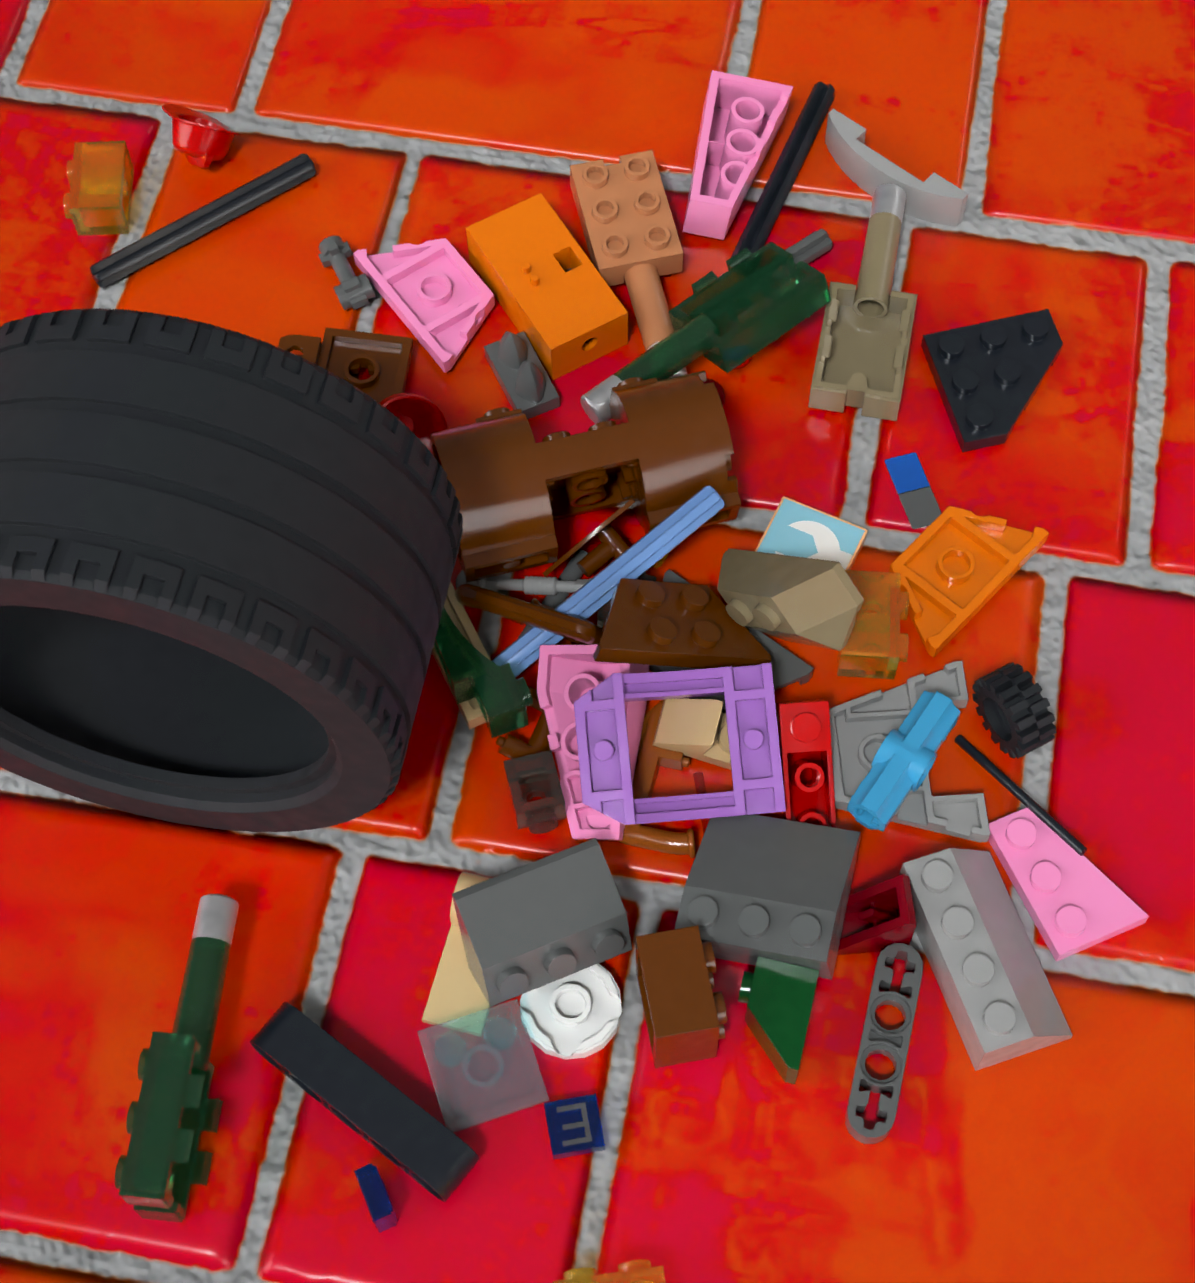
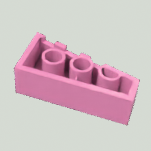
(733, 140)

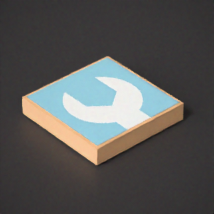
(811, 534)

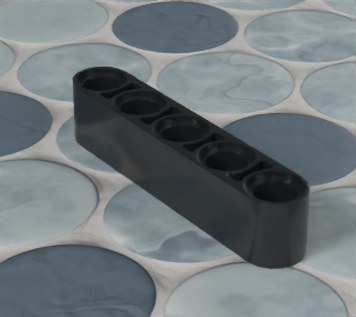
(365, 1101)

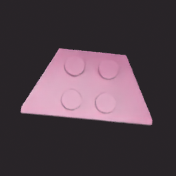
(431, 294)

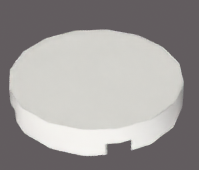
(573, 1013)

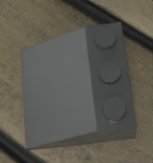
(771, 890)

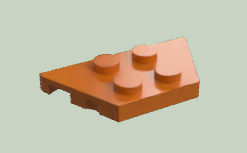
(958, 569)

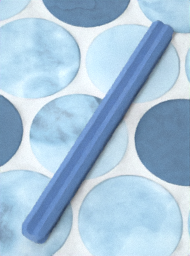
(628, 565)

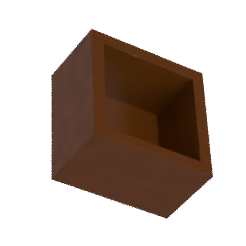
(677, 996)

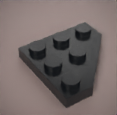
(991, 373)

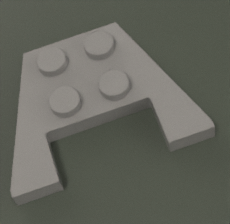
(860, 730)

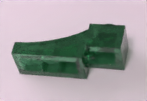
(472, 675)

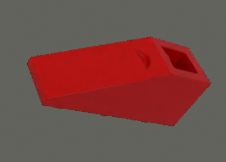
(806, 761)

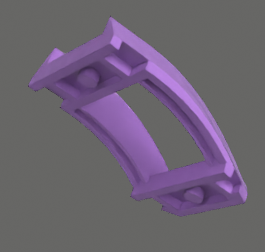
(751, 739)

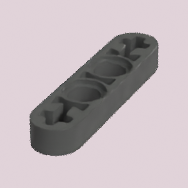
(882, 1041)

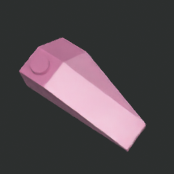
(564, 677)

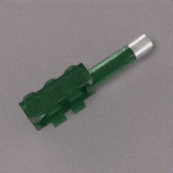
(726, 319)
(178, 1080)

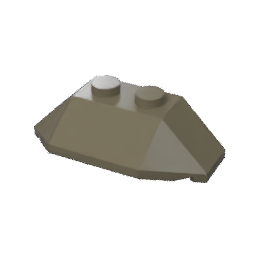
(790, 597)

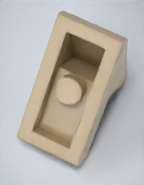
(694, 729)

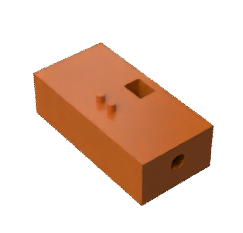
(547, 285)

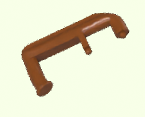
(645, 775)

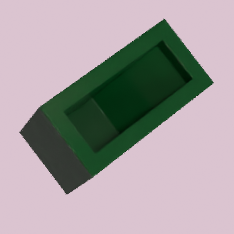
(779, 1010)

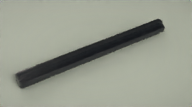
(786, 169)
(202, 220)

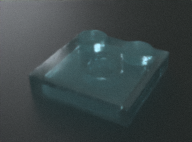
(483, 1066)

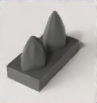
(521, 374)

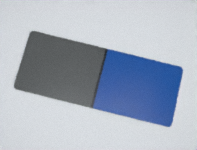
(913, 489)

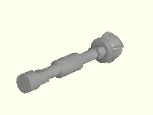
(530, 584)

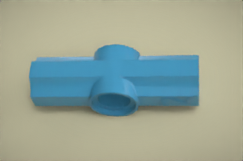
(903, 760)

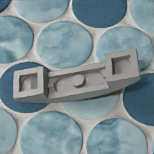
(930, 200)

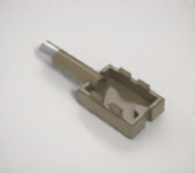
(868, 324)

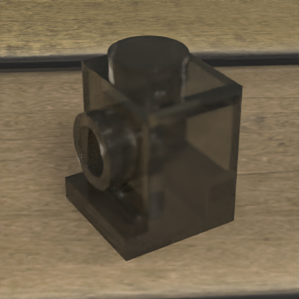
(535, 777)

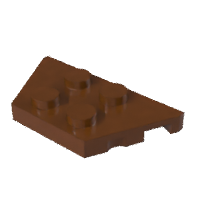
(674, 628)

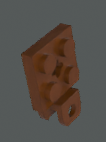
(348, 351)

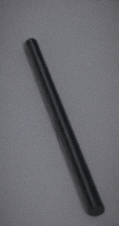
(1021, 795)

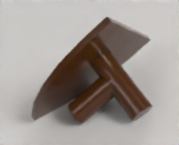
(611, 546)

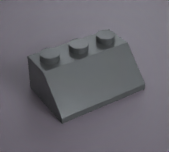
(542, 922)

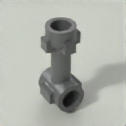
(354, 289)

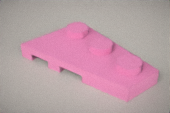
(1060, 889)

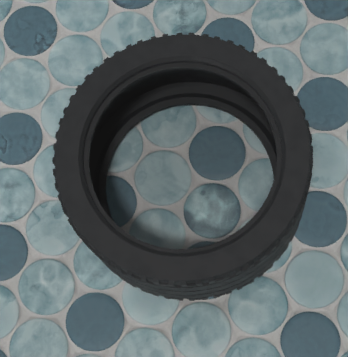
(209, 573)

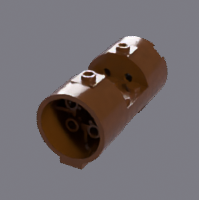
(656, 449)

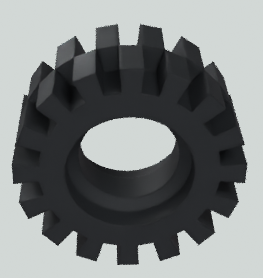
(1014, 710)

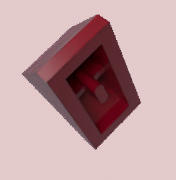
(878, 917)

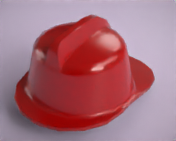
(199, 135)

